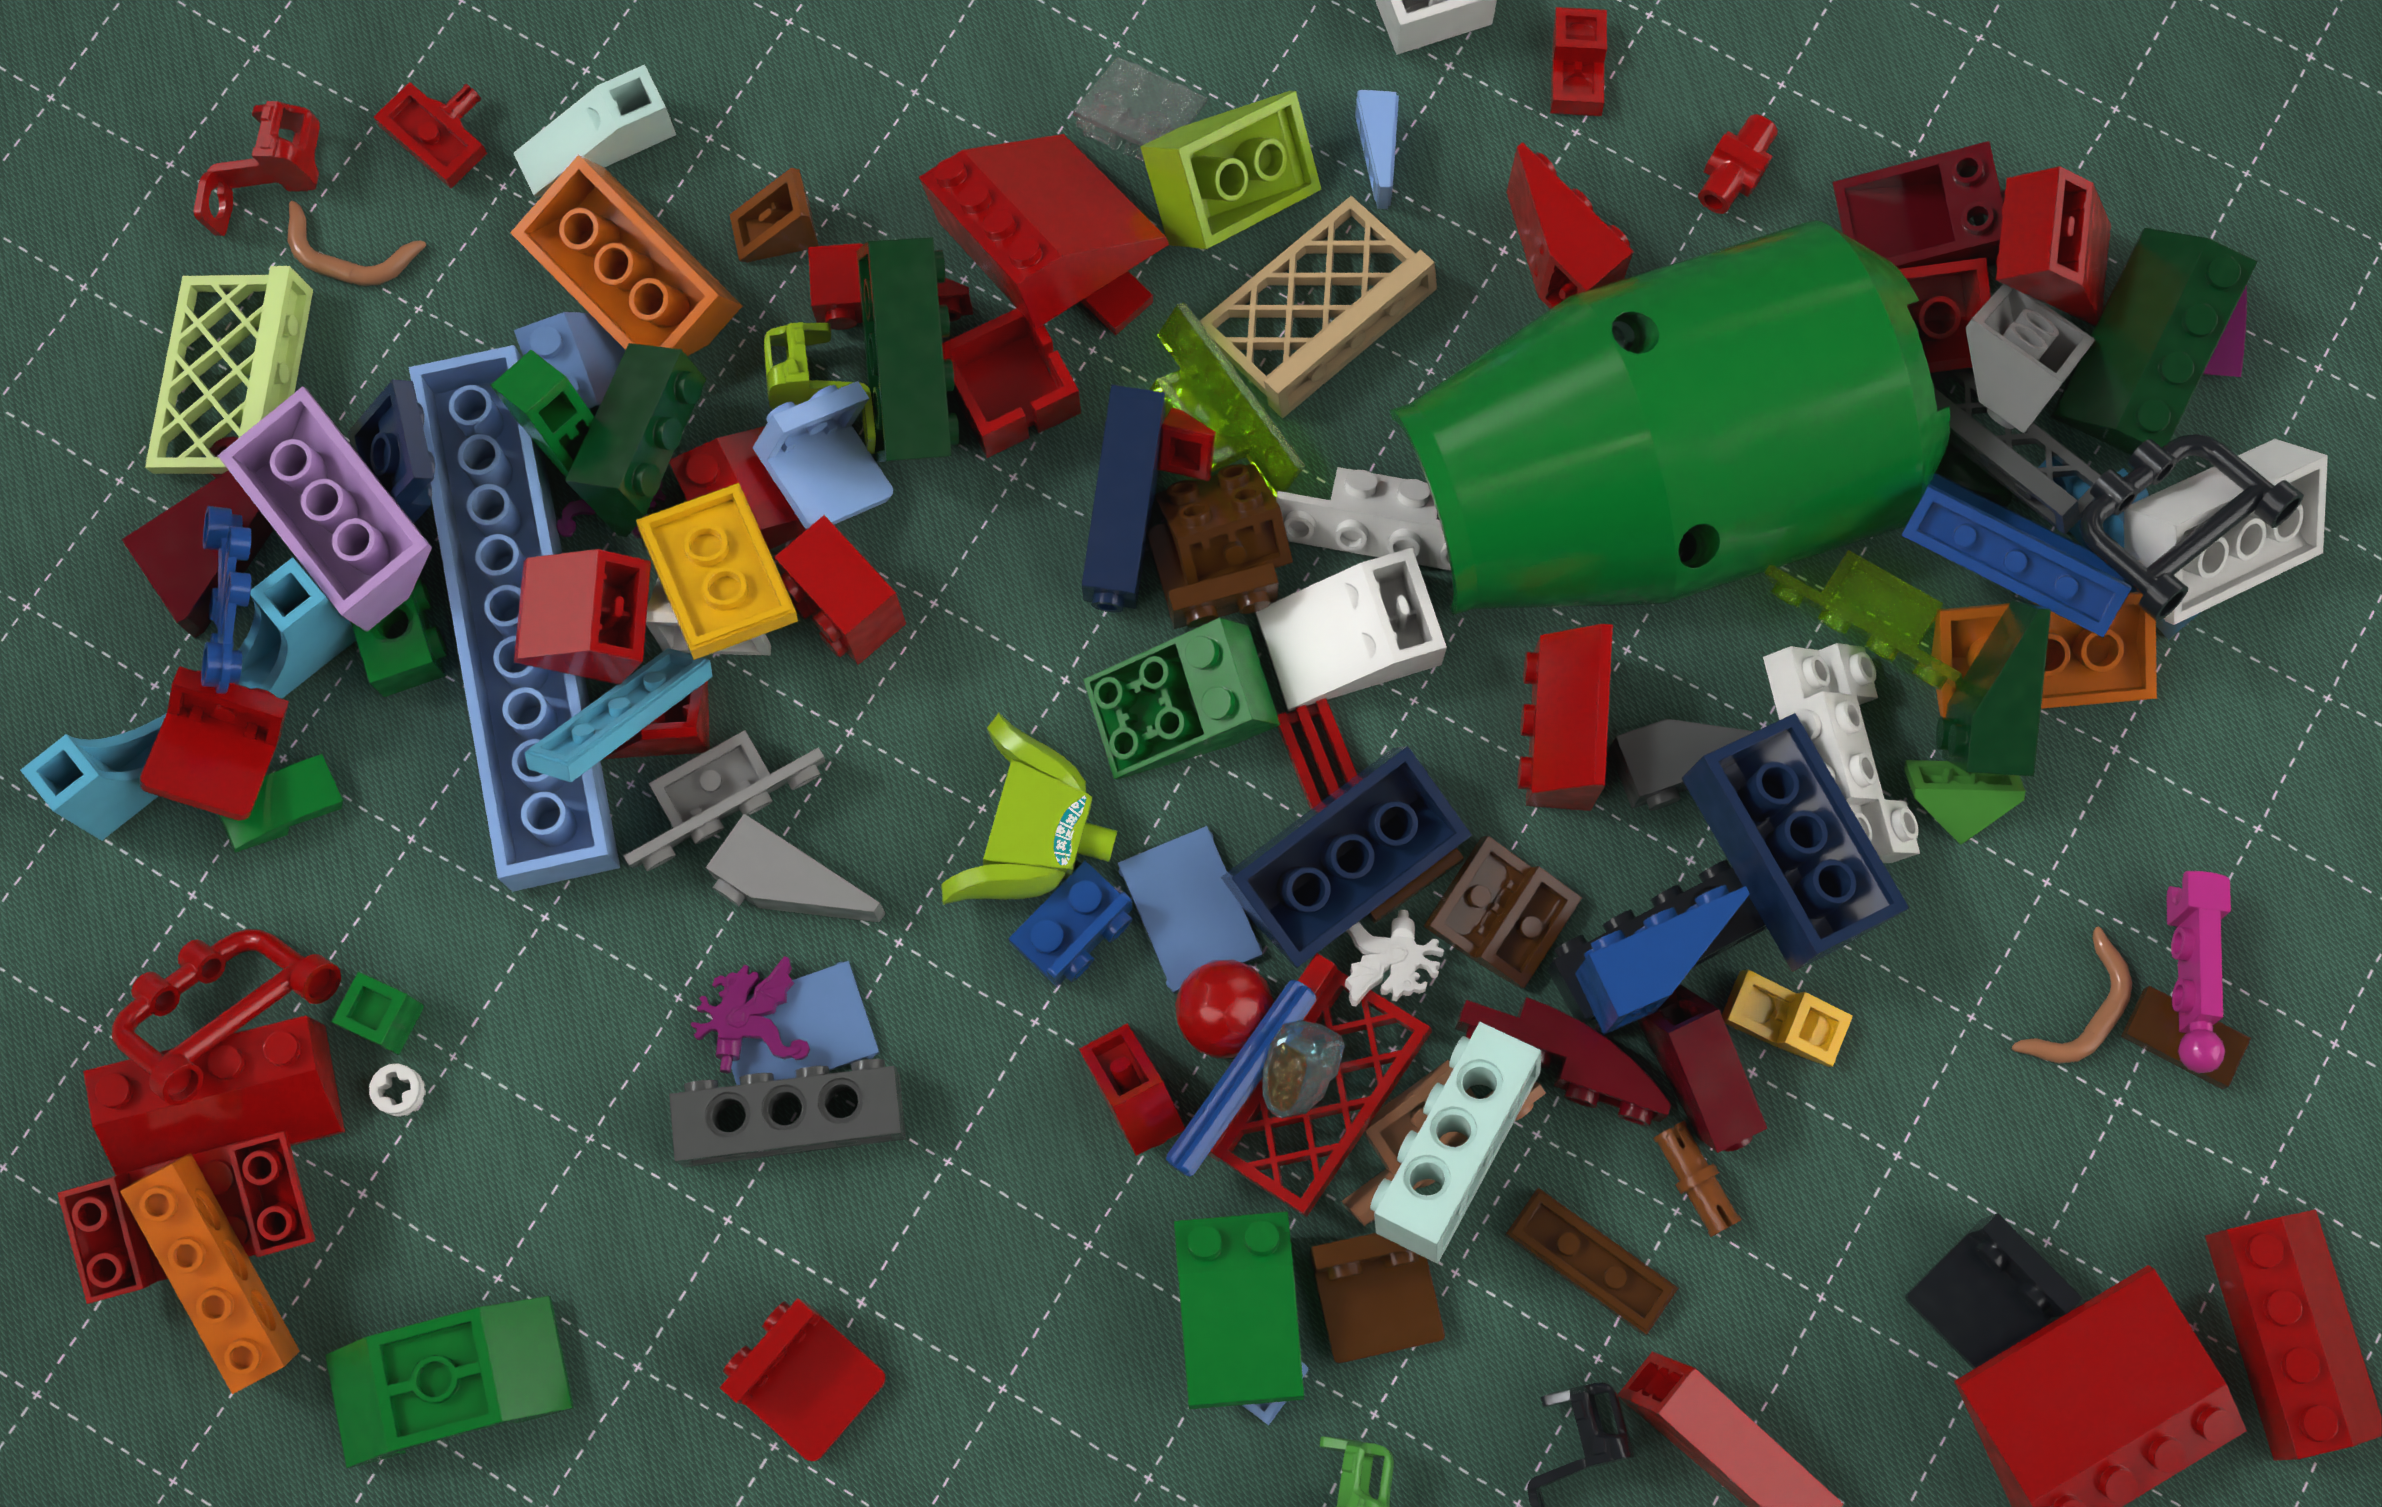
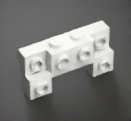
(1826, 695)

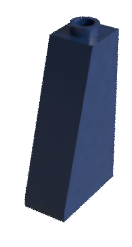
(1123, 498)

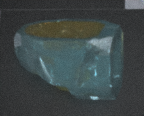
(1300, 1067)

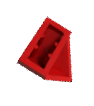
(675, 732)

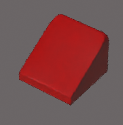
(1186, 446)

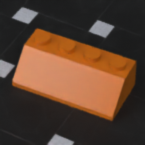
(623, 263)

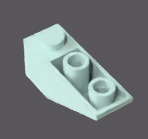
(601, 126)

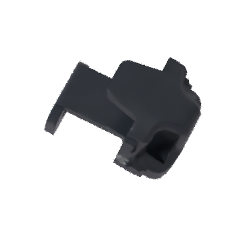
(1598, 1446)

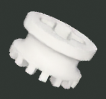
(411, 1098)

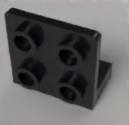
(1990, 1292)

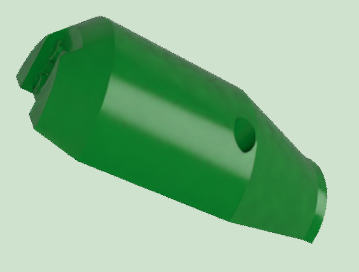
(1754, 411)

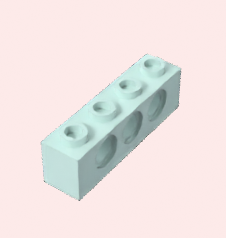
(1430, 1221)

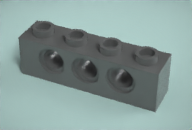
(698, 1109)

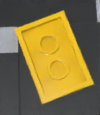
(716, 571)

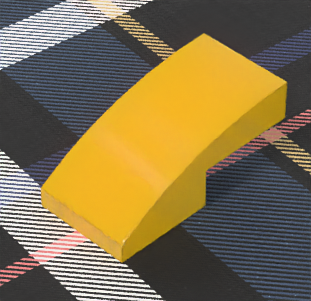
(1786, 1018)

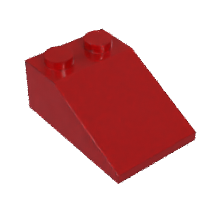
(734, 461)

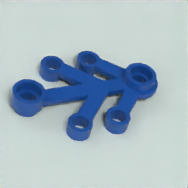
(225, 533)

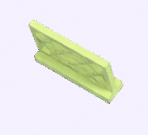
(271, 367)

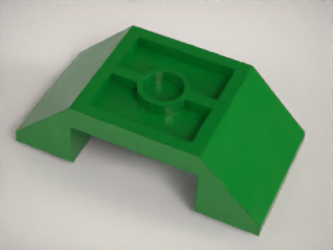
(448, 1378)

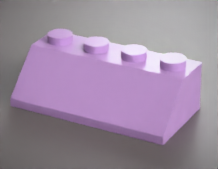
(329, 509)

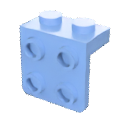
(821, 457)

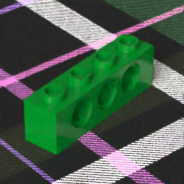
(405, 660)

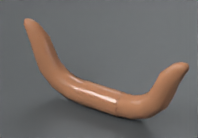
(343, 269)
(2101, 1022)

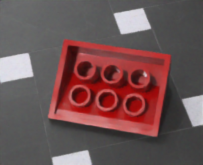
(1040, 221)
(2101, 1401)

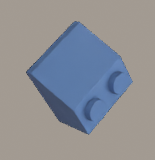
(578, 350)

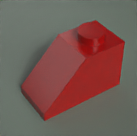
(1132, 1089)

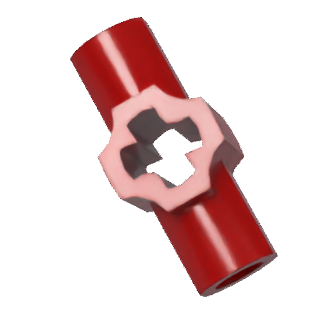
(1738, 164)

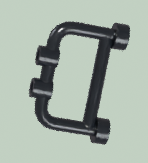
(2151, 465)

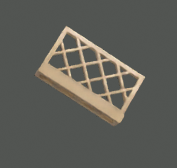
(1354, 325)

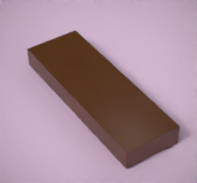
(1591, 1261)

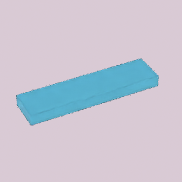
(618, 715)

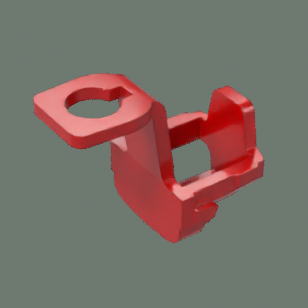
(273, 162)

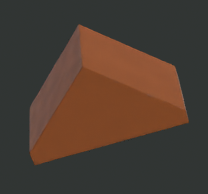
(775, 220)

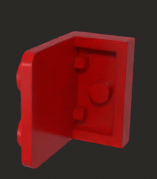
(214, 746)
(803, 1379)

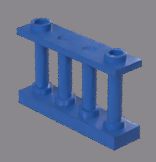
(2017, 554)

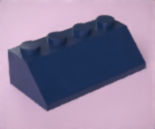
(1793, 841)
(1346, 855)

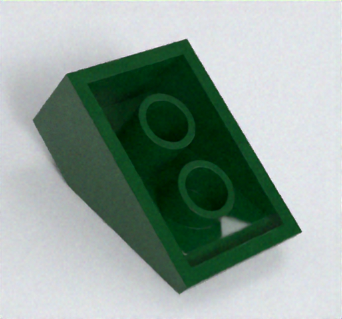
(1997, 707)

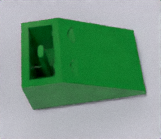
(1182, 699)

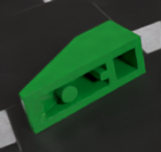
(545, 408)

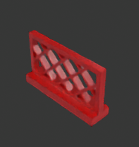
(1327, 985)

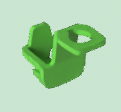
(1357, 1472)

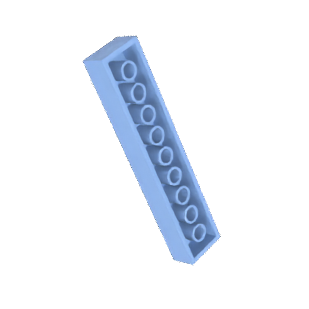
(490, 517)

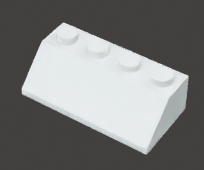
(2251, 548)

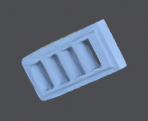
(1377, 127)

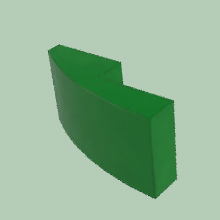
(284, 800)

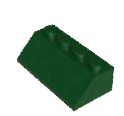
(2154, 339)
(905, 349)

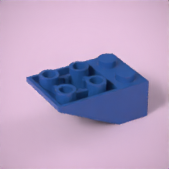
(1640, 972)

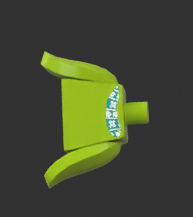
(1035, 827)

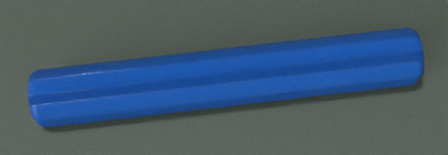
(1237, 1081)

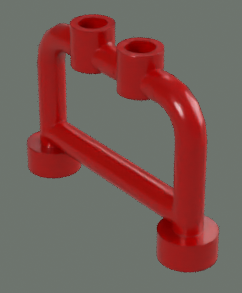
(174, 1074)

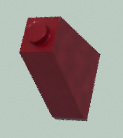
(173, 552)
(1704, 1070)

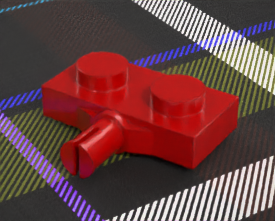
(434, 131)

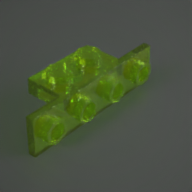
(1218, 398)
(1876, 606)

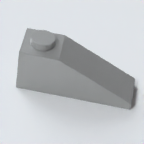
(780, 877)

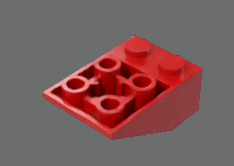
(1560, 233)
(2055, 241)

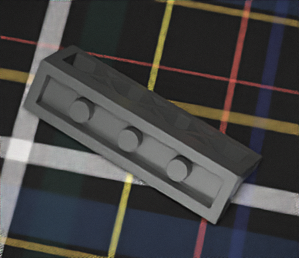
(2010, 469)

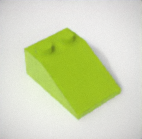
(1231, 170)

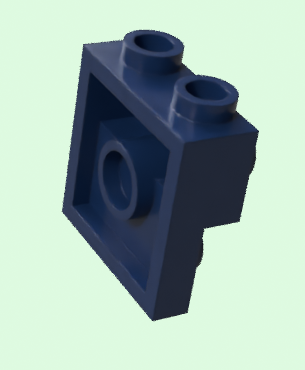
(395, 447)

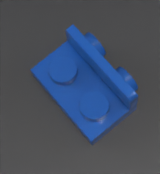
(1072, 925)

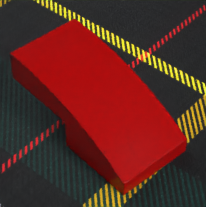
(1578, 61)

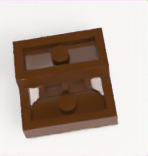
(1502, 912)

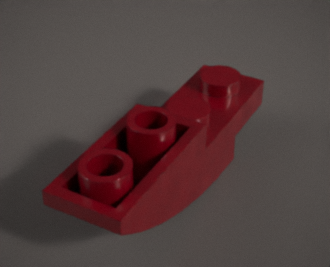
(1589, 1063)

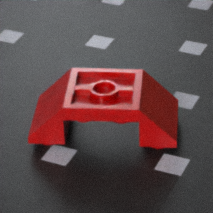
(251, 1182)

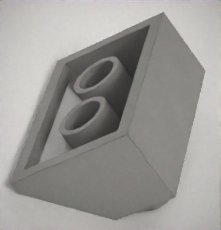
(2021, 355)

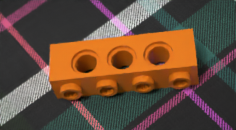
(211, 1273)

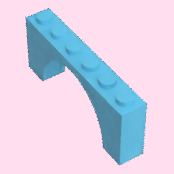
(288, 641)

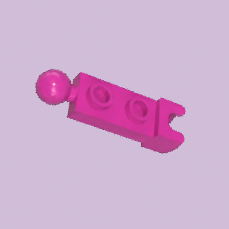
(2198, 948)

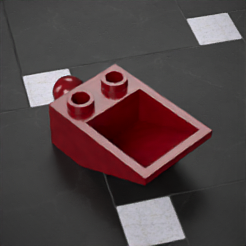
(1924, 208)

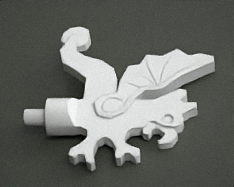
(1397, 954)

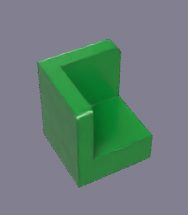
(378, 1013)

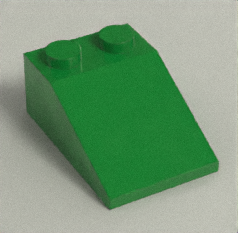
(1238, 1310)

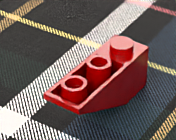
(837, 288)

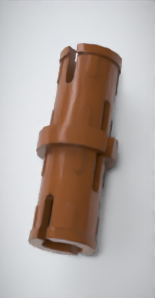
(1697, 1178)

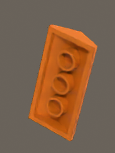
(2079, 663)

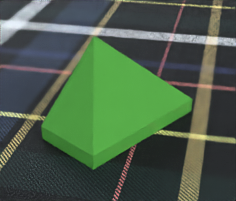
(1962, 799)

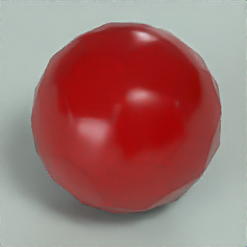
(1222, 1006)

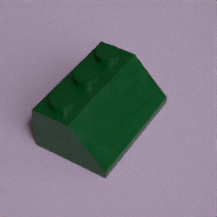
(635, 433)

